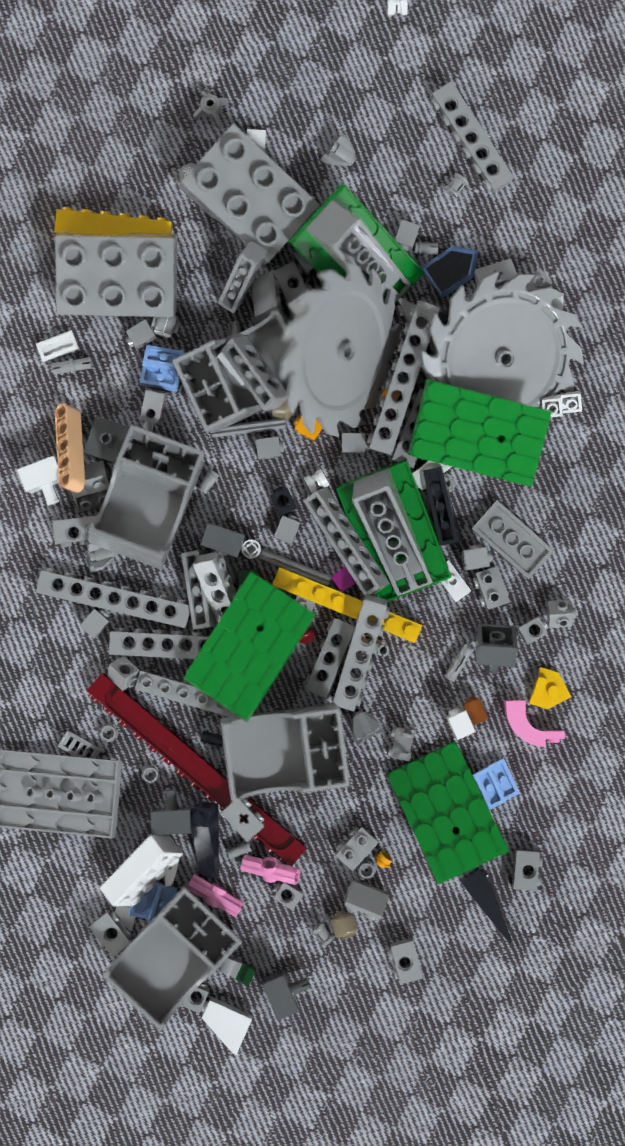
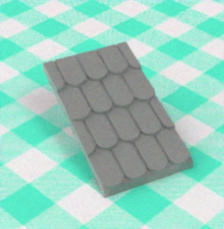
(59, 793)

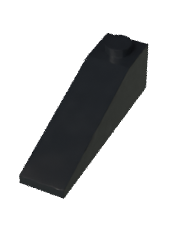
(441, 506)
(206, 837)
(482, 892)

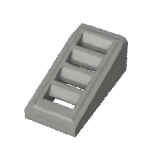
(66, 737)

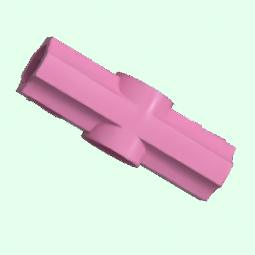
(270, 869)
(215, 895)

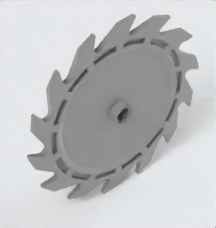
(507, 323)
(339, 349)

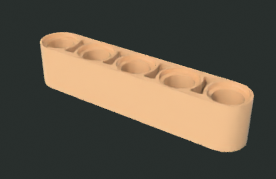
(69, 448)

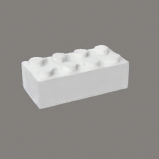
(141, 871)

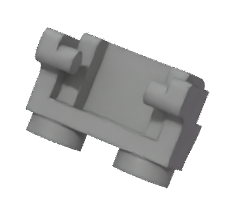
(402, 743)

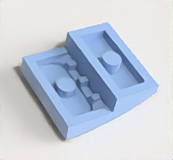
(159, 368)
(496, 783)
(153, 901)

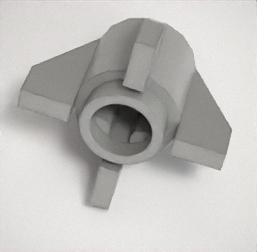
(214, 110)
(340, 152)
(98, 557)
(364, 727)

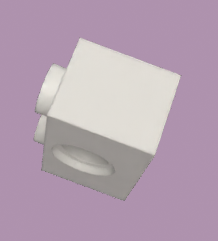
(460, 723)

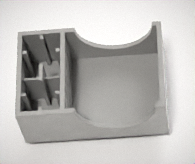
(248, 192)
(116, 274)
(216, 392)
(146, 497)
(285, 751)
(171, 957)

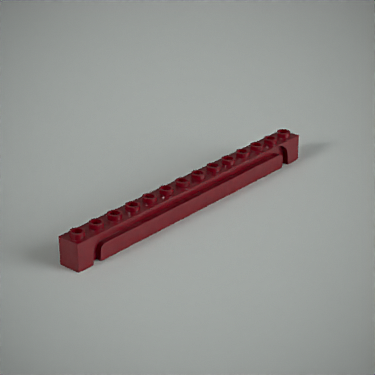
(189, 763)

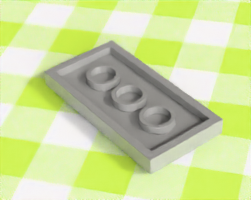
(512, 539)

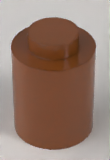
(475, 710)

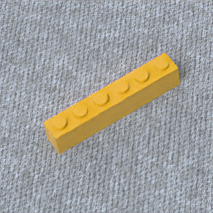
(107, 224)

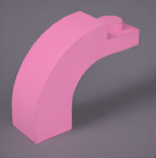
(516, 717)

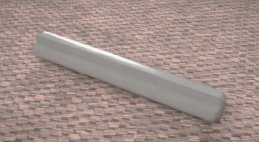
(251, 427)
(295, 567)

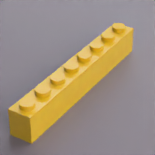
(342, 603)

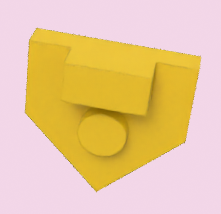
(548, 689)

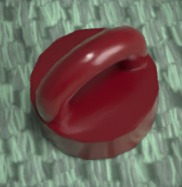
(308, 636)

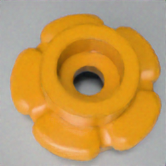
(383, 859)

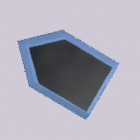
(451, 269)

